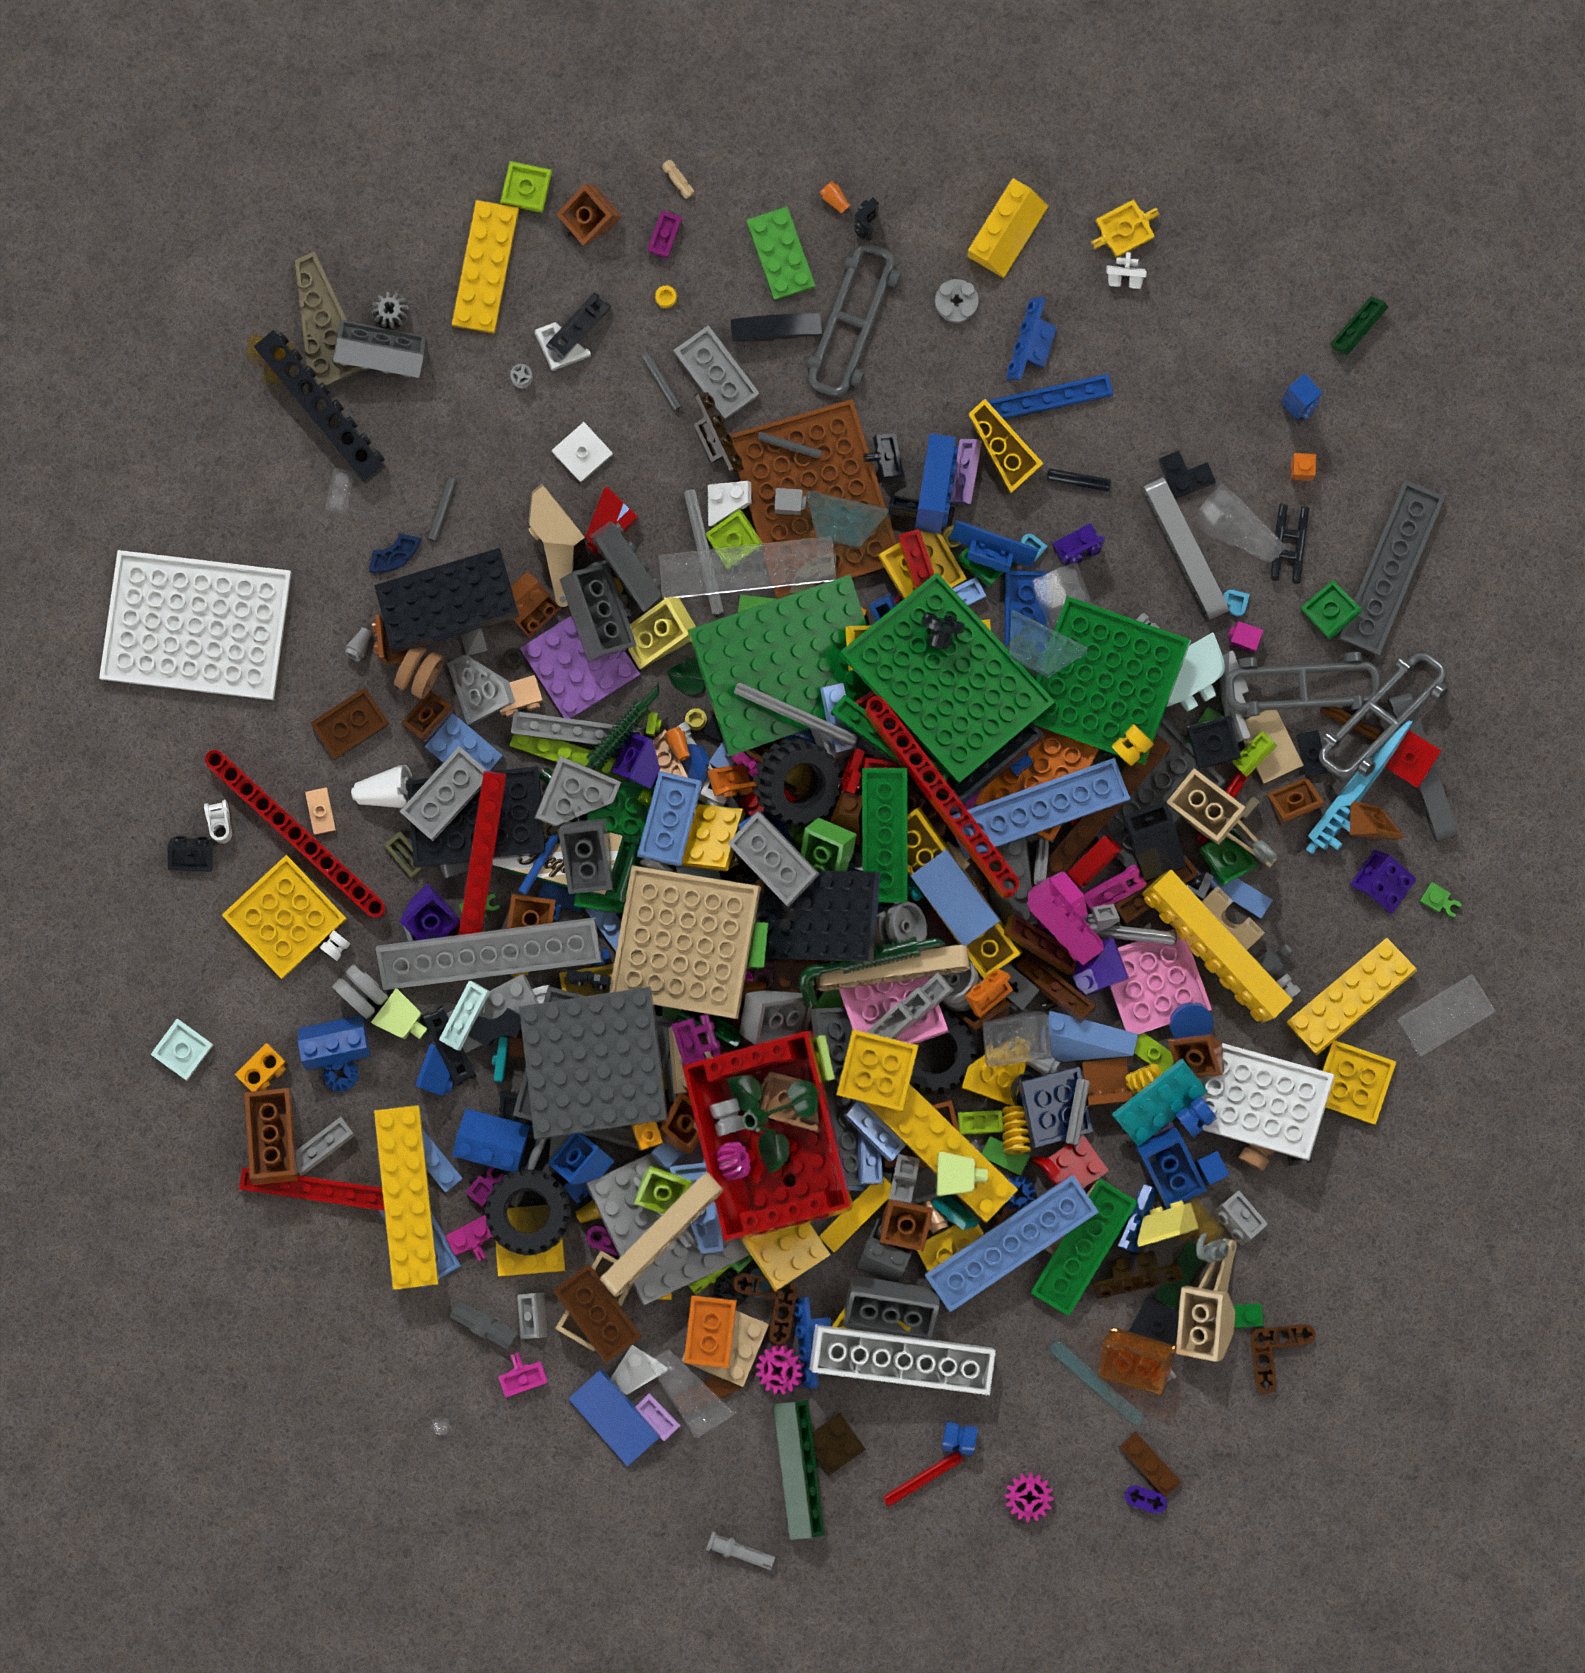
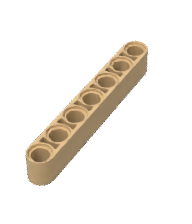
(932, 961)
(662, 1234)

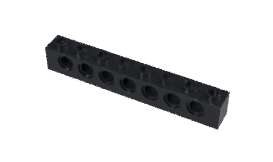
(267, 349)

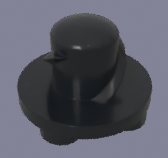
(941, 629)

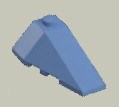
(1087, 1040)

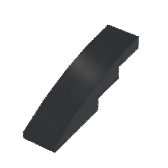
(776, 327)

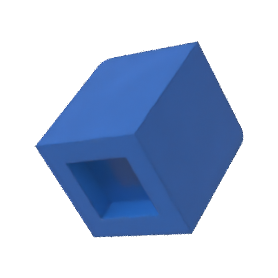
(1212, 1168)

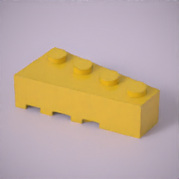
(1006, 449)

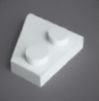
(726, 499)

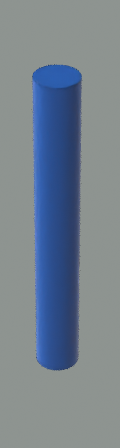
(539, 864)

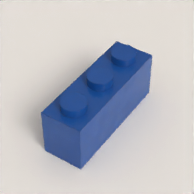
(1302, 398)

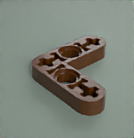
(774, 1295)
(1266, 1349)

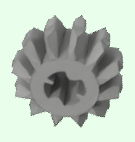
(398, 307)

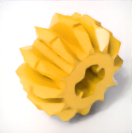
(1142, 1077)

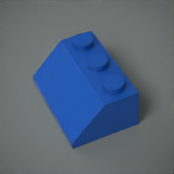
(333, 1042)
(491, 1140)

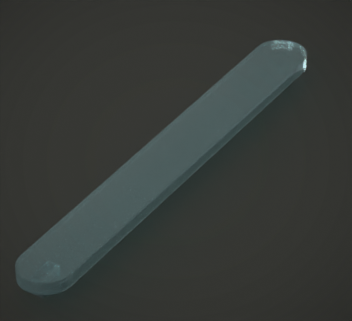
(1097, 1383)

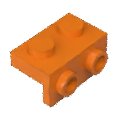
(730, 781)
(989, 992)

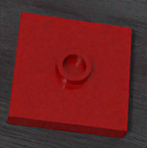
(1413, 758)

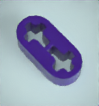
(1147, 1494)

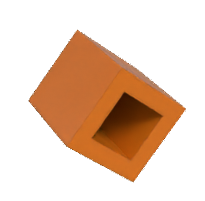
(1303, 466)

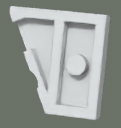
(544, 335)
(633, 1371)

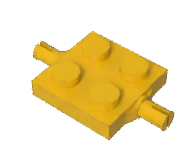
(1125, 228)

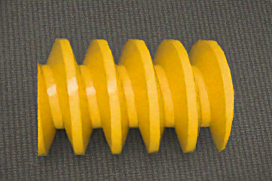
(1014, 1131)

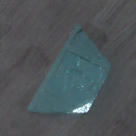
(844, 519)
(1041, 646)

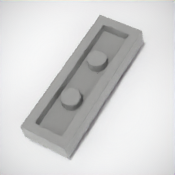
(323, 1145)

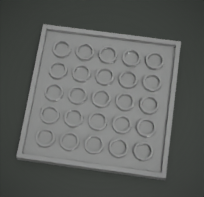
(627, 1222)

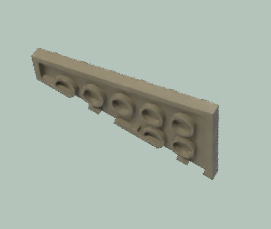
(320, 322)

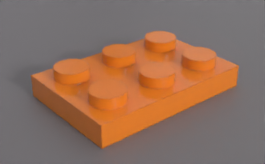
(710, 1331)

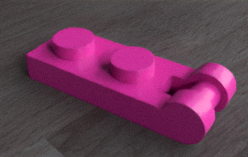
(1115, 888)

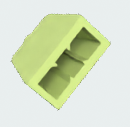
(400, 1017)
(957, 1174)

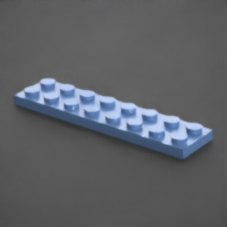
(1048, 804)
(1011, 1243)

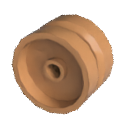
(419, 671)

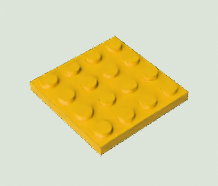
(284, 917)

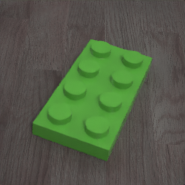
(780, 253)

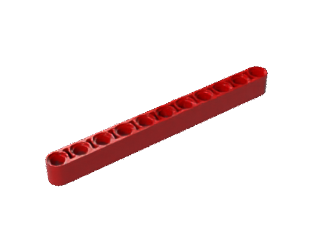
(939, 785)
(288, 826)

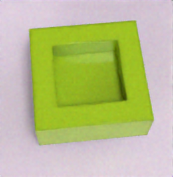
(653, 724)

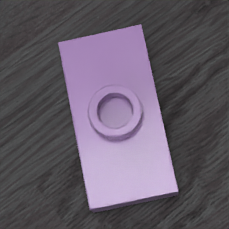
(657, 1417)

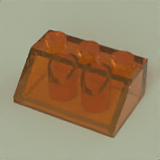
(1136, 1361)

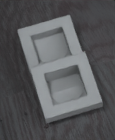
(1102, 917)
(904, 1178)

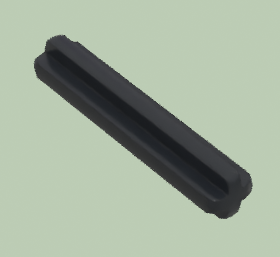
(1078, 479)

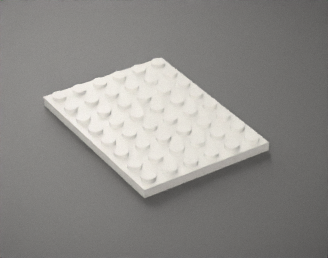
(195, 625)

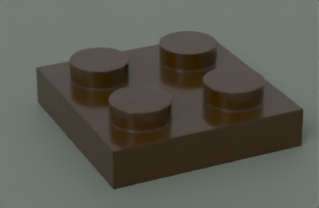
(836, 1444)

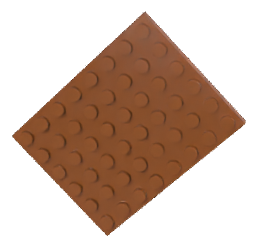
(837, 474)

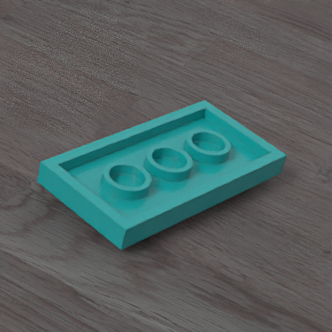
(1159, 1102)

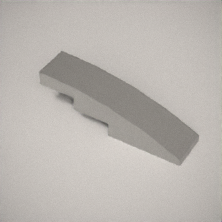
(1240, 688)
(913, 1008)

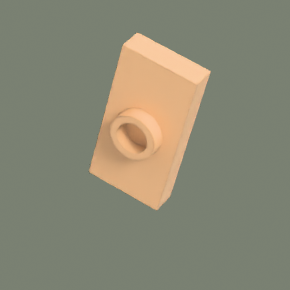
(320, 811)

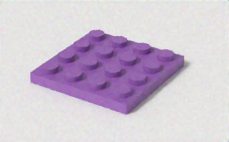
(567, 674)

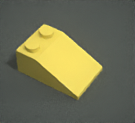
(660, 631)
(1167, 1223)

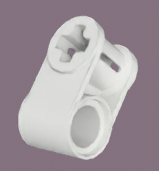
(218, 817)

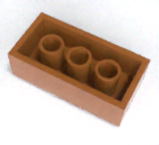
(271, 1136)

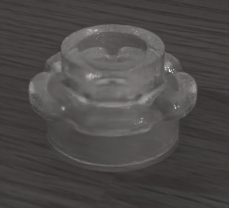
(441, 1426)

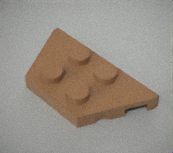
(776, 1094)

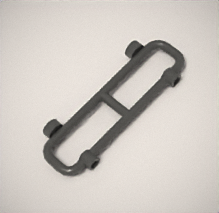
(853, 375)
(1249, 667)
(1364, 764)

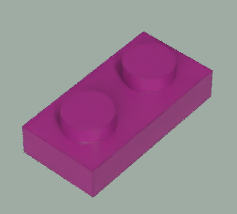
(664, 234)

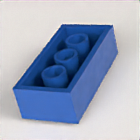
(937, 483)

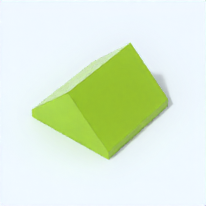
(660, 1189)

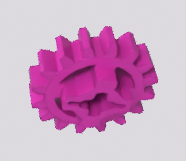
(774, 1363)
(1028, 1507)

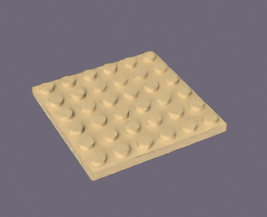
(686, 940)

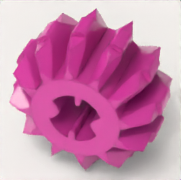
(733, 1161)

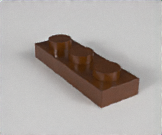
(1150, 1464)

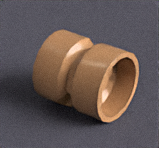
(1256, 1156)

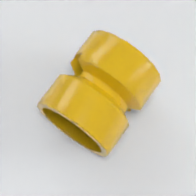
(1138, 739)

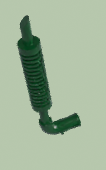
(616, 735)
(881, 955)

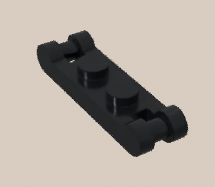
(578, 325)
(451, 1056)

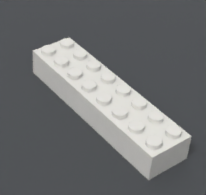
(902, 1359)

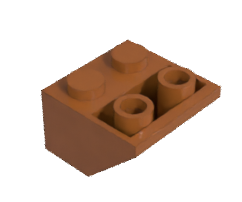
(533, 604)

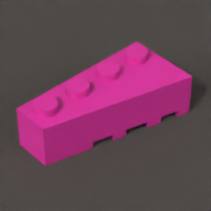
(1064, 921)

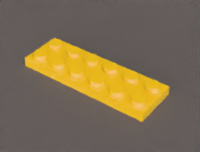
(485, 266)
(1351, 996)

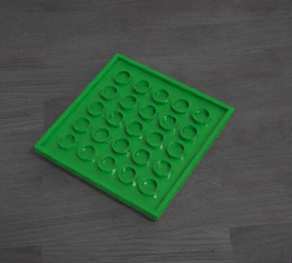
(1117, 682)

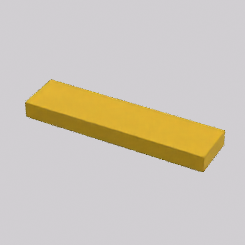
(852, 1220)

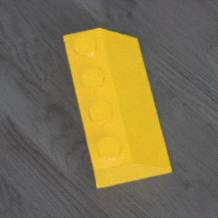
(1007, 228)

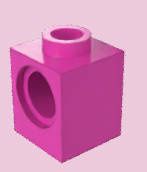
(1245, 637)

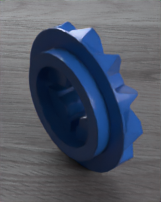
(342, 1084)
(1027, 1189)

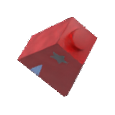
(609, 509)

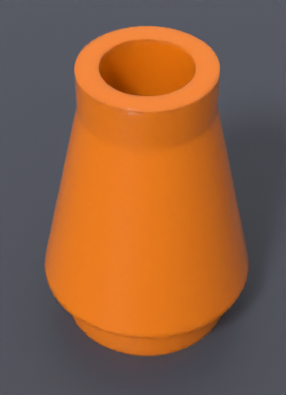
(834, 196)
(677, 742)

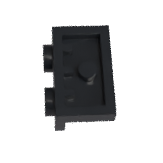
(190, 854)

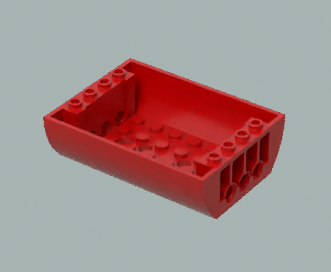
(763, 1199)

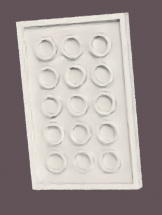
(1267, 1101)

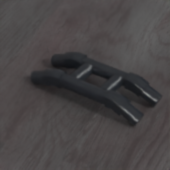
(1299, 534)

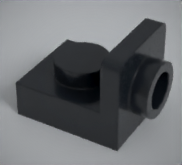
(1200, 885)

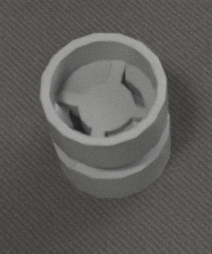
(727, 1117)

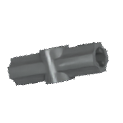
(483, 1324)

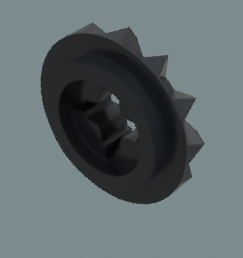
(721, 1285)

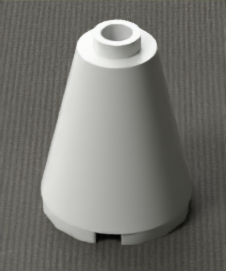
(384, 789)

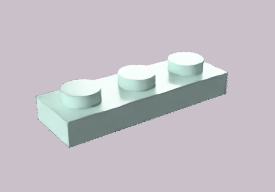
(464, 1015)

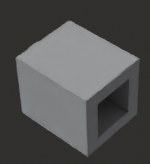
(789, 501)

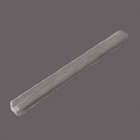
(701, 542)
(795, 714)

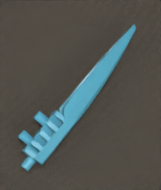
(1340, 809)

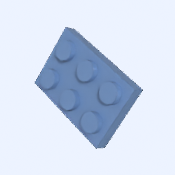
(457, 733)

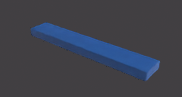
(1053, 397)

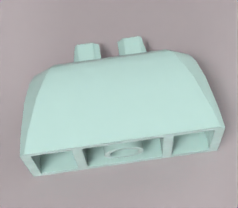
(1199, 670)

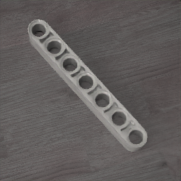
(1186, 547)

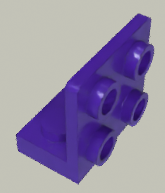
(1078, 544)
(1383, 880)

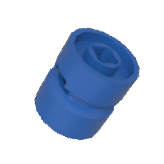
(1196, 1116)
(959, 1438)

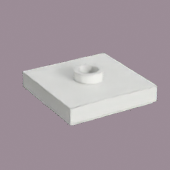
(582, 452)

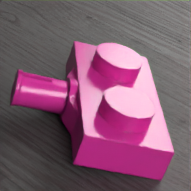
(744, 758)
(470, 1238)
(522, 1377)

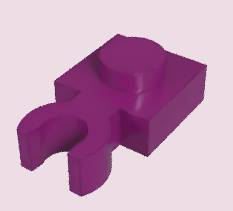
(482, 1187)

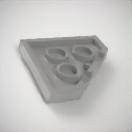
(479, 689)
(574, 792)

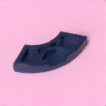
(394, 556)

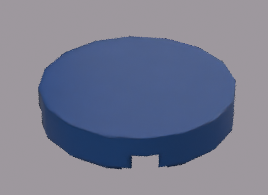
(696, 764)
(1191, 1021)

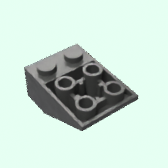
(882, 1258)

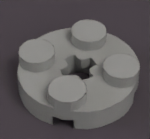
(948, 309)

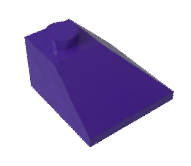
(637, 761)
(429, 915)
(1101, 971)

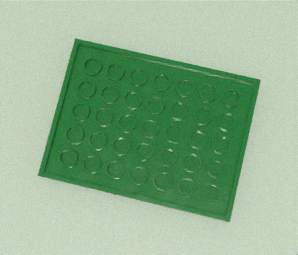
(783, 651)
(954, 699)

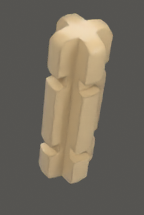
(678, 179)

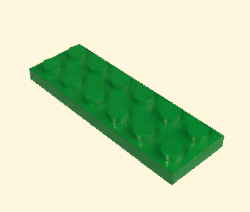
(886, 830)
(1084, 1249)

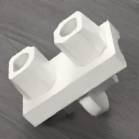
(1115, 273)

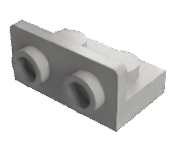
(1240, 1218)

